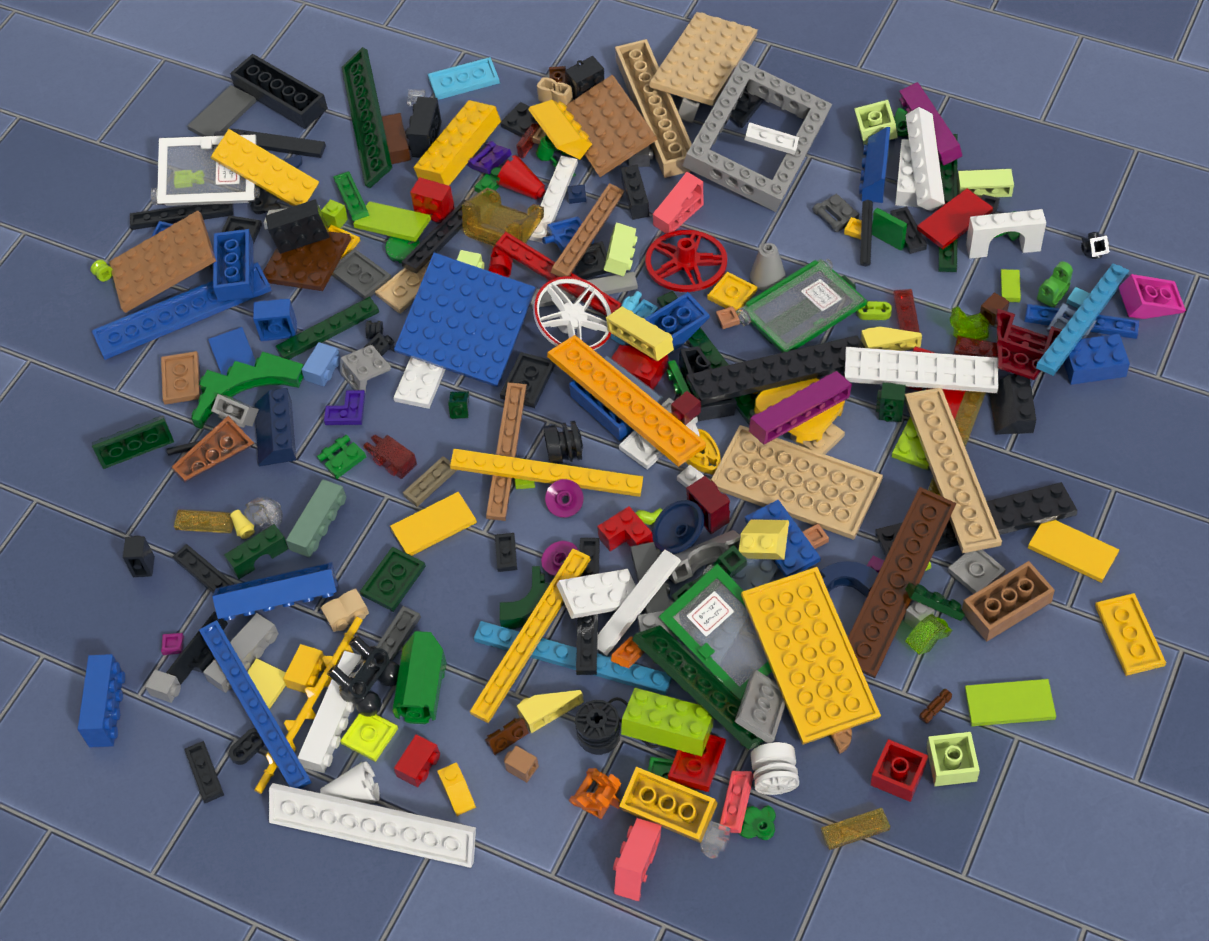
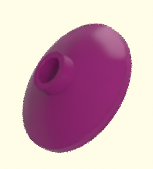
(555, 496)
(555, 554)

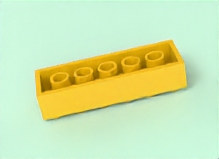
(458, 143)

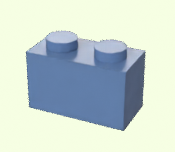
(321, 364)

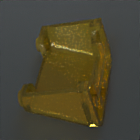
(488, 219)

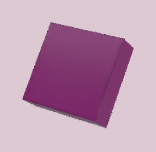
(172, 643)

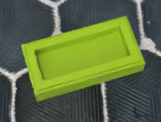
(1010, 285)

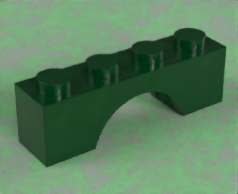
(730, 561)

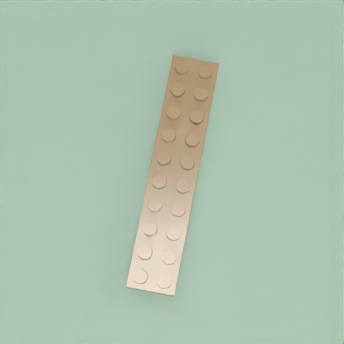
(952, 470)

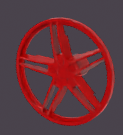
(687, 258)

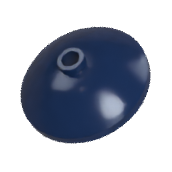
(678, 526)

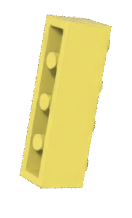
(640, 333)

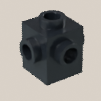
(1095, 245)

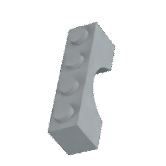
(703, 554)

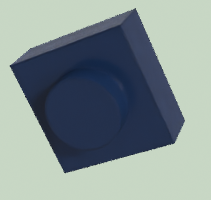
(577, 194)

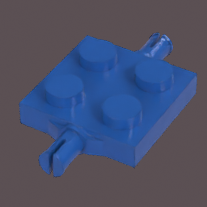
(562, 232)

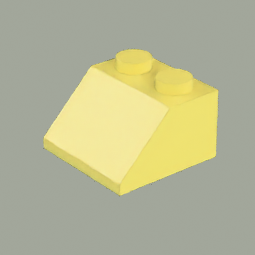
(764, 539)

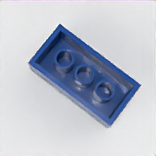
(234, 265)
(101, 701)

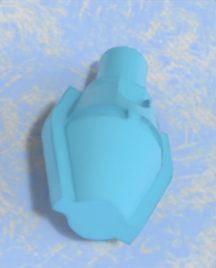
(632, 302)

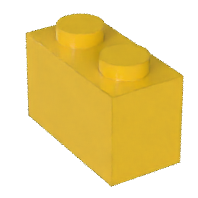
(304, 668)

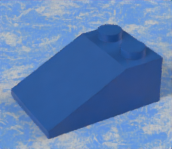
(680, 319)

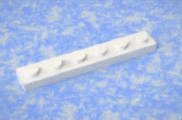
(554, 195)

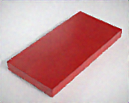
(953, 218)

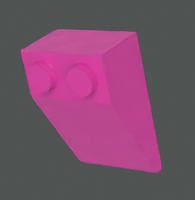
(1150, 297)

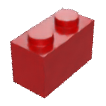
(417, 761)

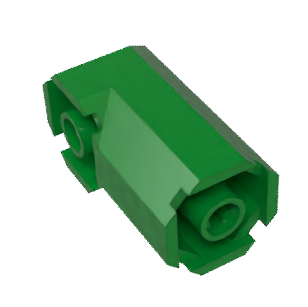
(419, 679)

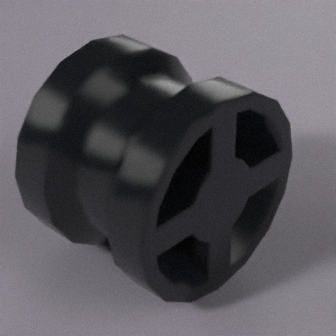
(373, 329)

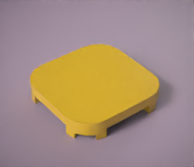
(809, 430)

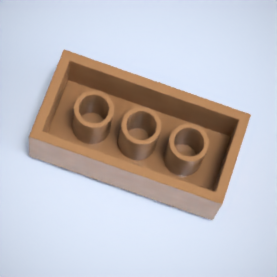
(1007, 601)

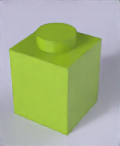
(335, 213)

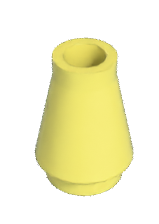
(242, 525)

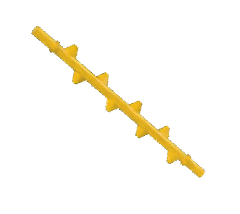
(312, 693)

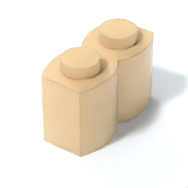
(551, 90)
(343, 610)

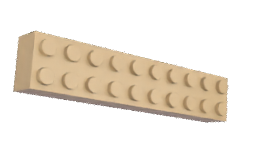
(656, 106)

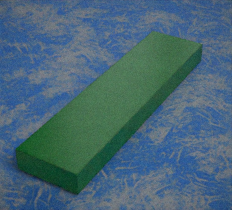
(351, 196)

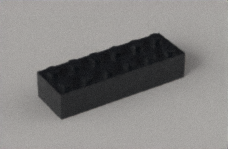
(279, 91)

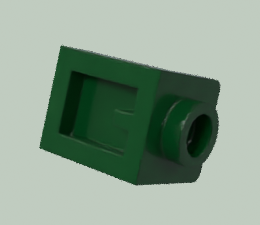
(458, 404)

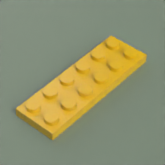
(264, 169)

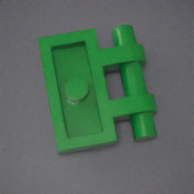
(344, 460)

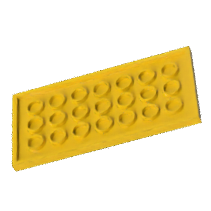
(810, 655)

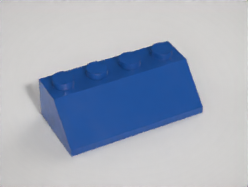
(875, 166)

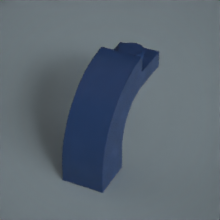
(849, 574)

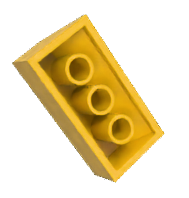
(561, 128)

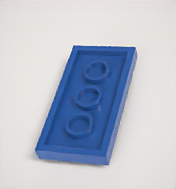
(799, 551)

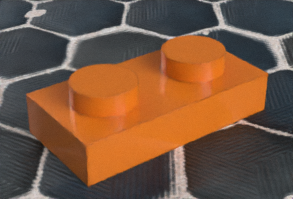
(627, 653)

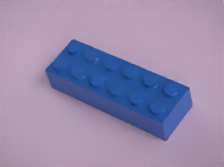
(274, 591)

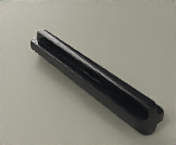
(866, 233)

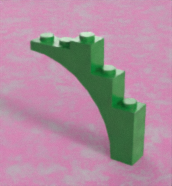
(241, 377)

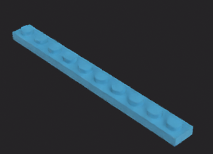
(1082, 319)
(565, 656)

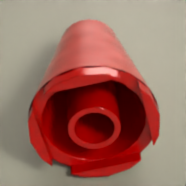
(520, 179)

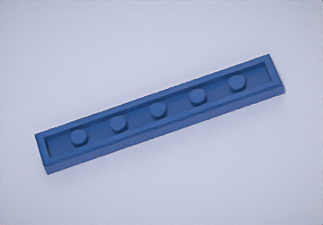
(1104, 325)

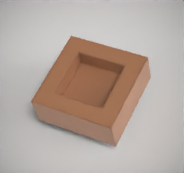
(727, 317)
(816, 536)

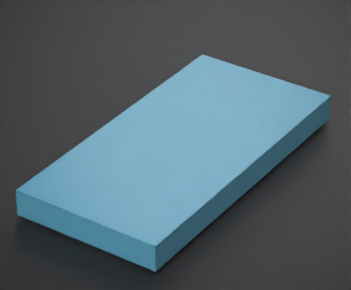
(463, 78)

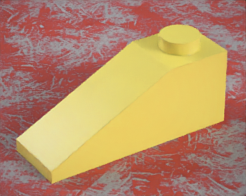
(890, 339)
(545, 708)

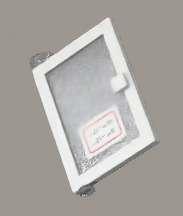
(193, 178)

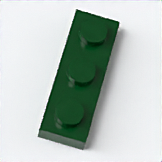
(935, 601)

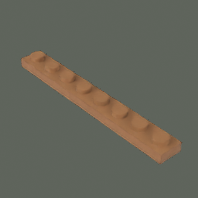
(587, 231)
(507, 447)

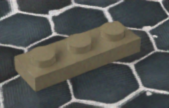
(429, 481)

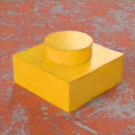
(853, 228)

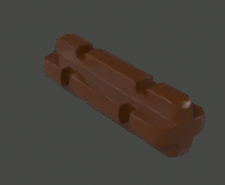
(935, 706)

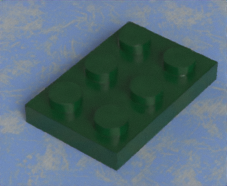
(392, 579)

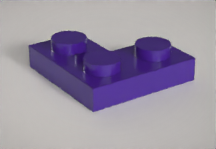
(348, 414)

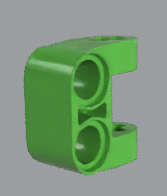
(1056, 286)

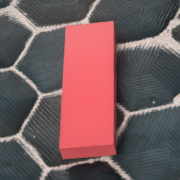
(736, 800)

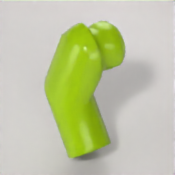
(648, 517)

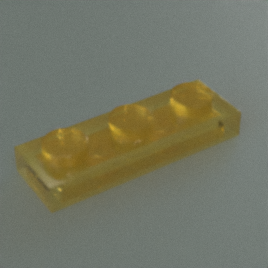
(203, 521)
(855, 828)

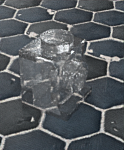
(715, 839)

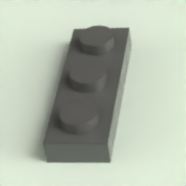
(398, 631)

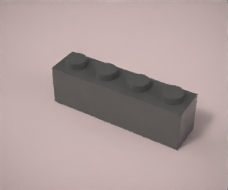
(643, 558)

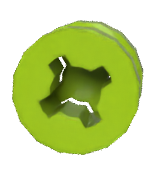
(101, 270)

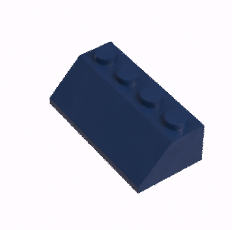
(275, 428)

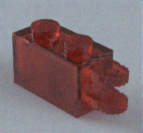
(391, 455)

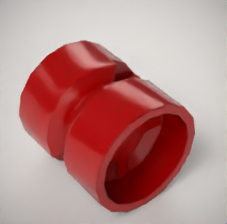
(500, 262)

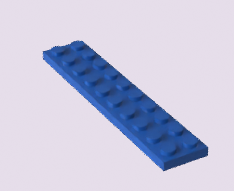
(168, 316)

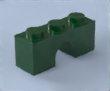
(243, 557)

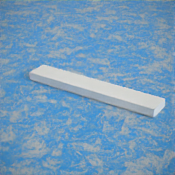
(636, 601)

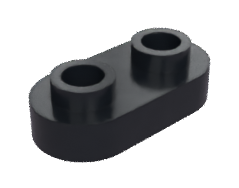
(246, 746)

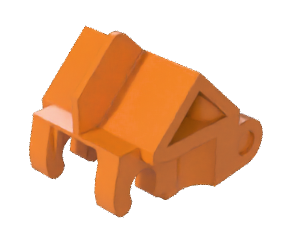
(604, 796)

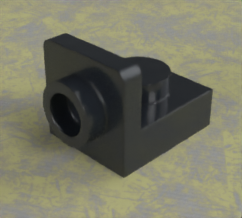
(382, 343)

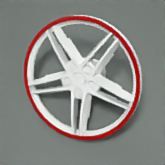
(571, 314)

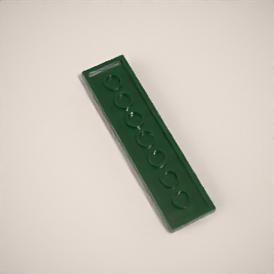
(695, 680)

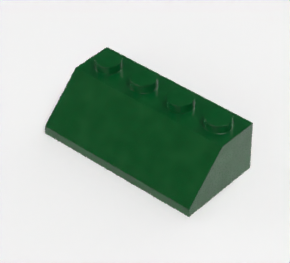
(132, 442)

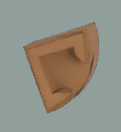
(842, 740)

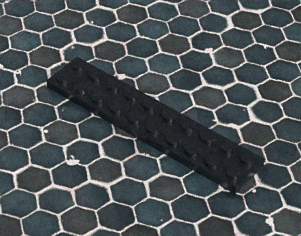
(771, 371)
(1008, 512)

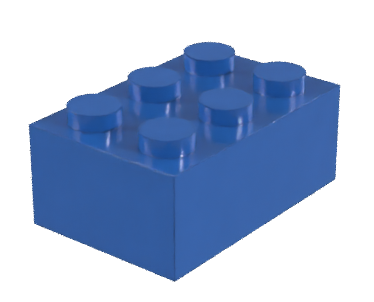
(1097, 360)

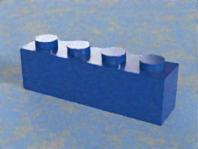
(599, 411)

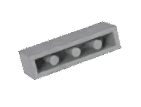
(248, 645)

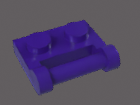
(495, 157)

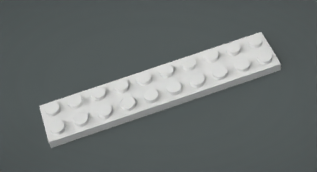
(372, 825)

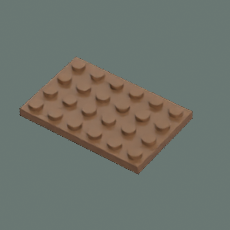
(612, 125)
(162, 261)

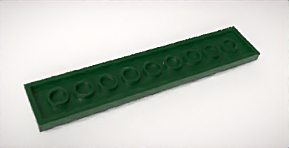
(366, 118)

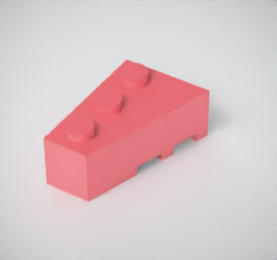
(679, 204)
(636, 858)

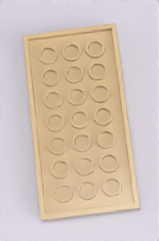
(703, 58)
(803, 480)

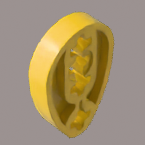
(711, 455)

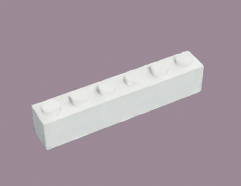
(925, 159)
(329, 722)

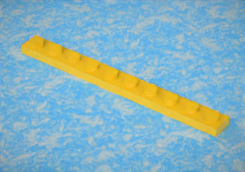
(546, 472)
(527, 639)

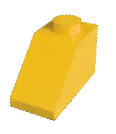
(456, 789)

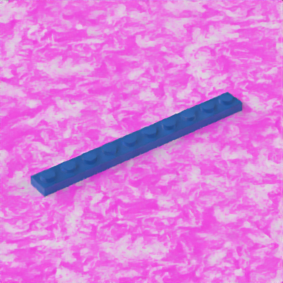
(255, 706)

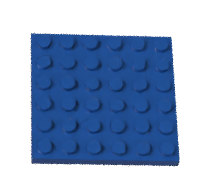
(465, 319)

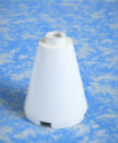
(355, 785)

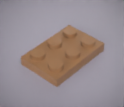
(180, 377)

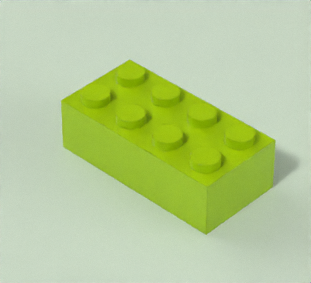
(667, 722)

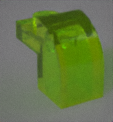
(973, 326)
(927, 633)

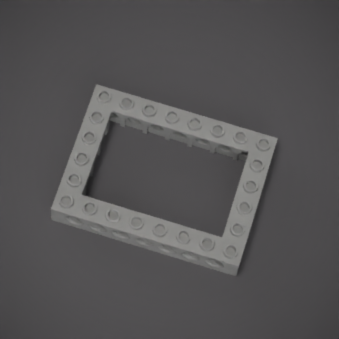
(735, 176)

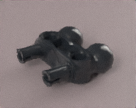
(364, 676)

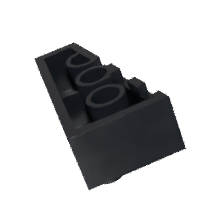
(692, 361)

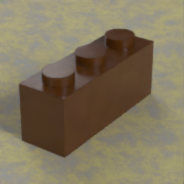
(396, 138)

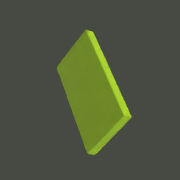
(393, 221)
(1010, 702)

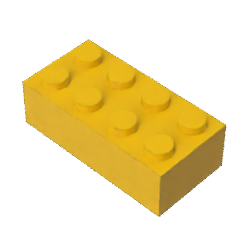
(668, 804)

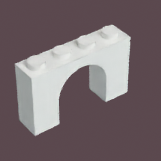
(984, 228)

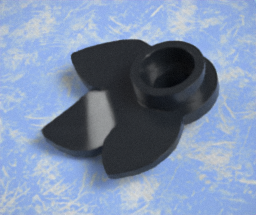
(265, 202)

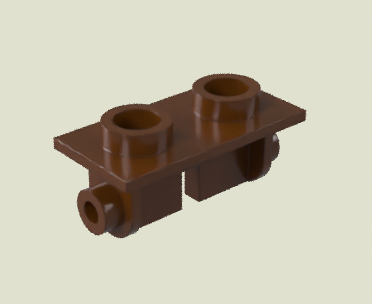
(512, 732)

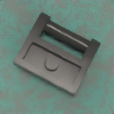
(839, 209)

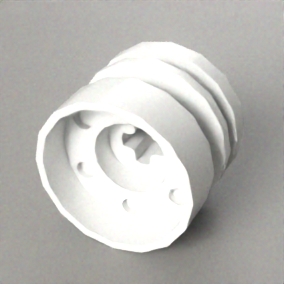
(774, 768)

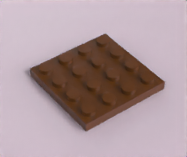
(308, 265)

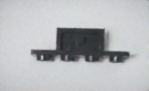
(195, 655)

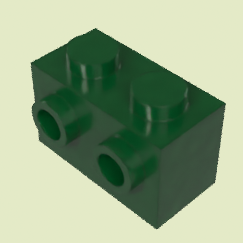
(890, 402)

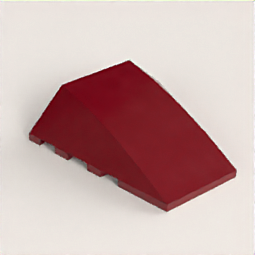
(1020, 348)

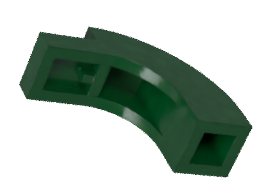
(516, 613)

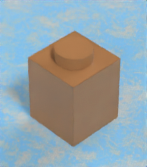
(521, 763)

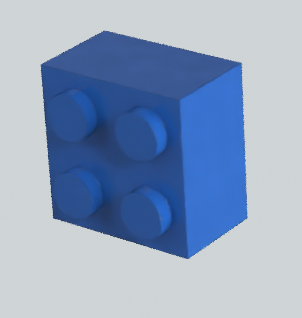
(275, 319)

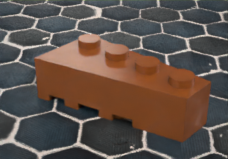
(216, 447)

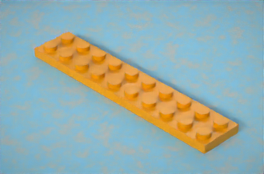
(627, 400)

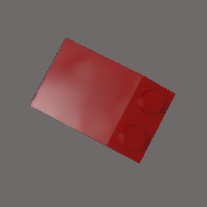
(641, 365)

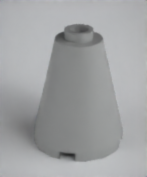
(767, 267)

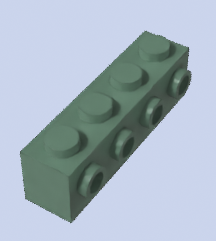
(316, 518)

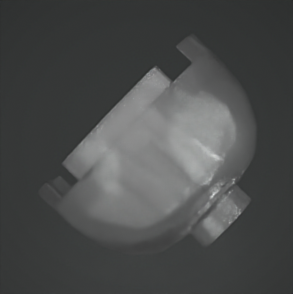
(263, 512)

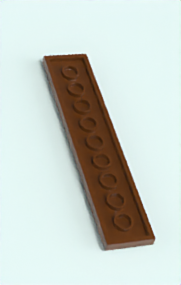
(903, 564)

